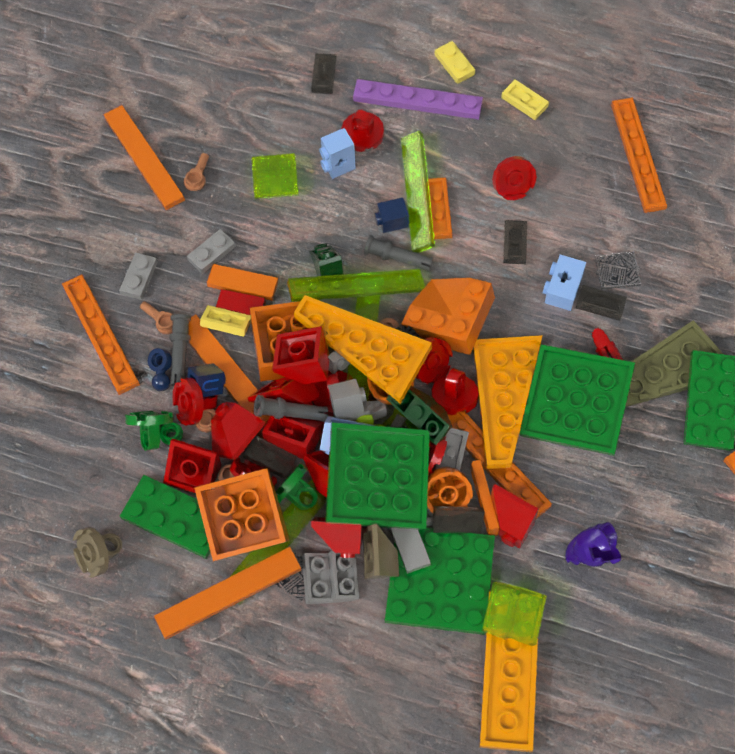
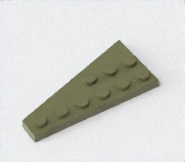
(666, 365)

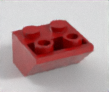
(294, 434)

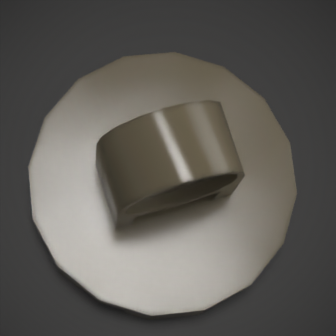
(92, 551)

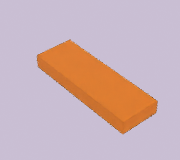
(440, 208)
(242, 282)
(484, 498)

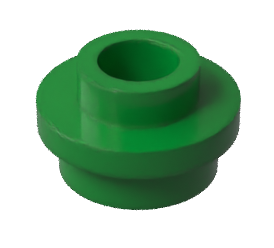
(171, 427)

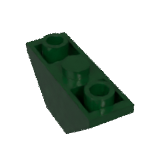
(326, 260)
(424, 413)

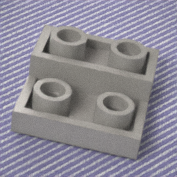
(329, 578)

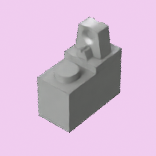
(350, 402)

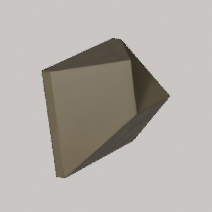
(378, 554)

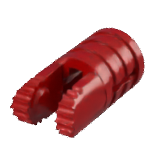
(604, 345)

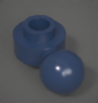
(160, 381)

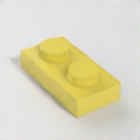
(454, 62)
(525, 99)
(225, 321)

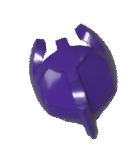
(594, 546)

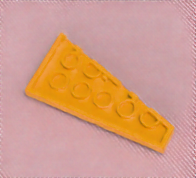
(376, 350)
(504, 382)

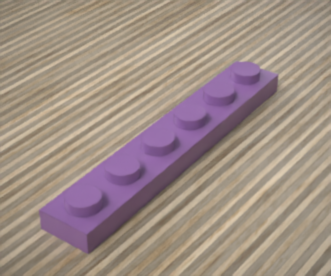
(417, 99)

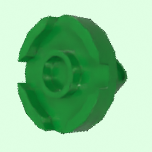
(149, 426)
(294, 486)

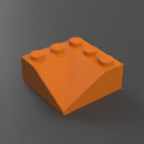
(451, 311)
(266, 324)
(241, 514)

